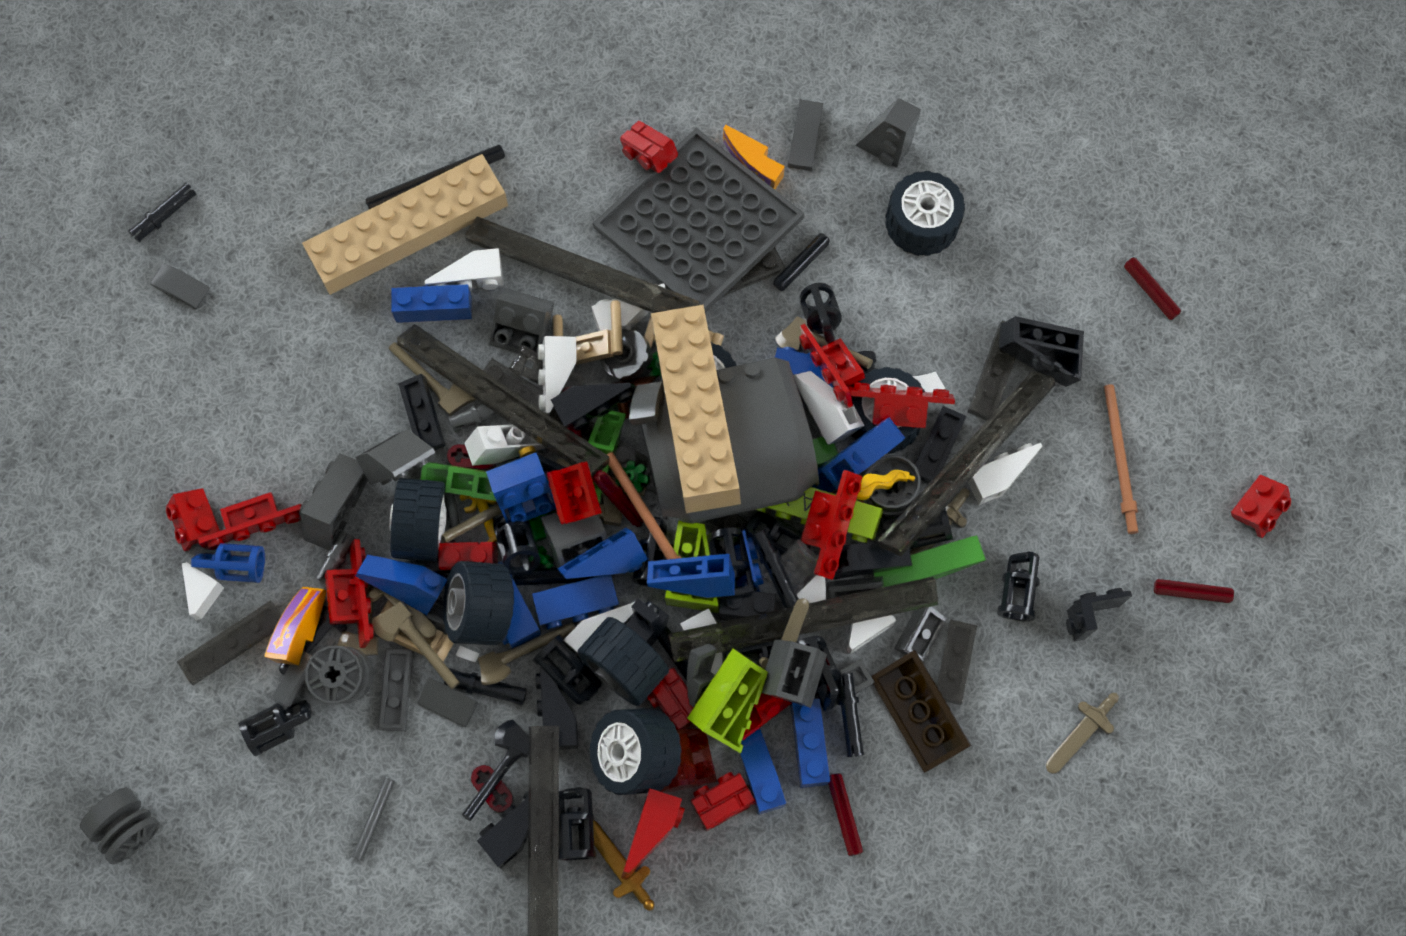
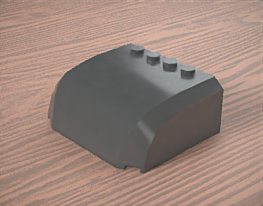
(766, 436)

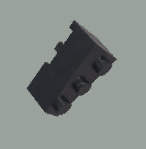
(1044, 347)

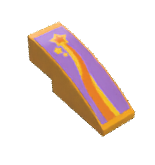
(753, 156)
(296, 626)

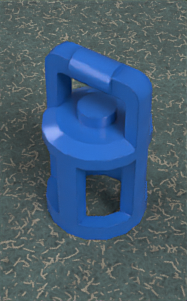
(223, 561)

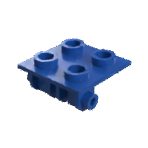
(752, 555)

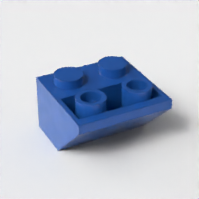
(521, 489)

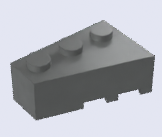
(891, 133)
(332, 500)

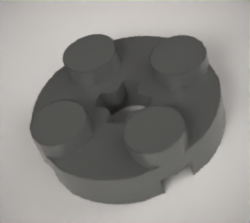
(636, 362)

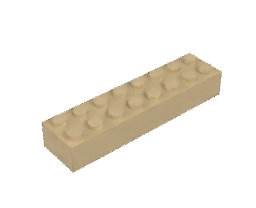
(405, 224)
(695, 409)

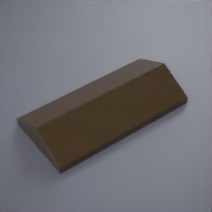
(920, 711)

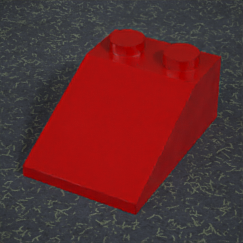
(658, 818)

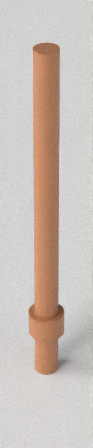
(1128, 506)
(641, 508)

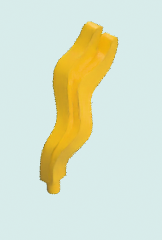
(873, 481)

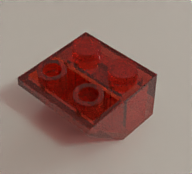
(696, 762)

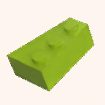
(691, 542)
(729, 699)

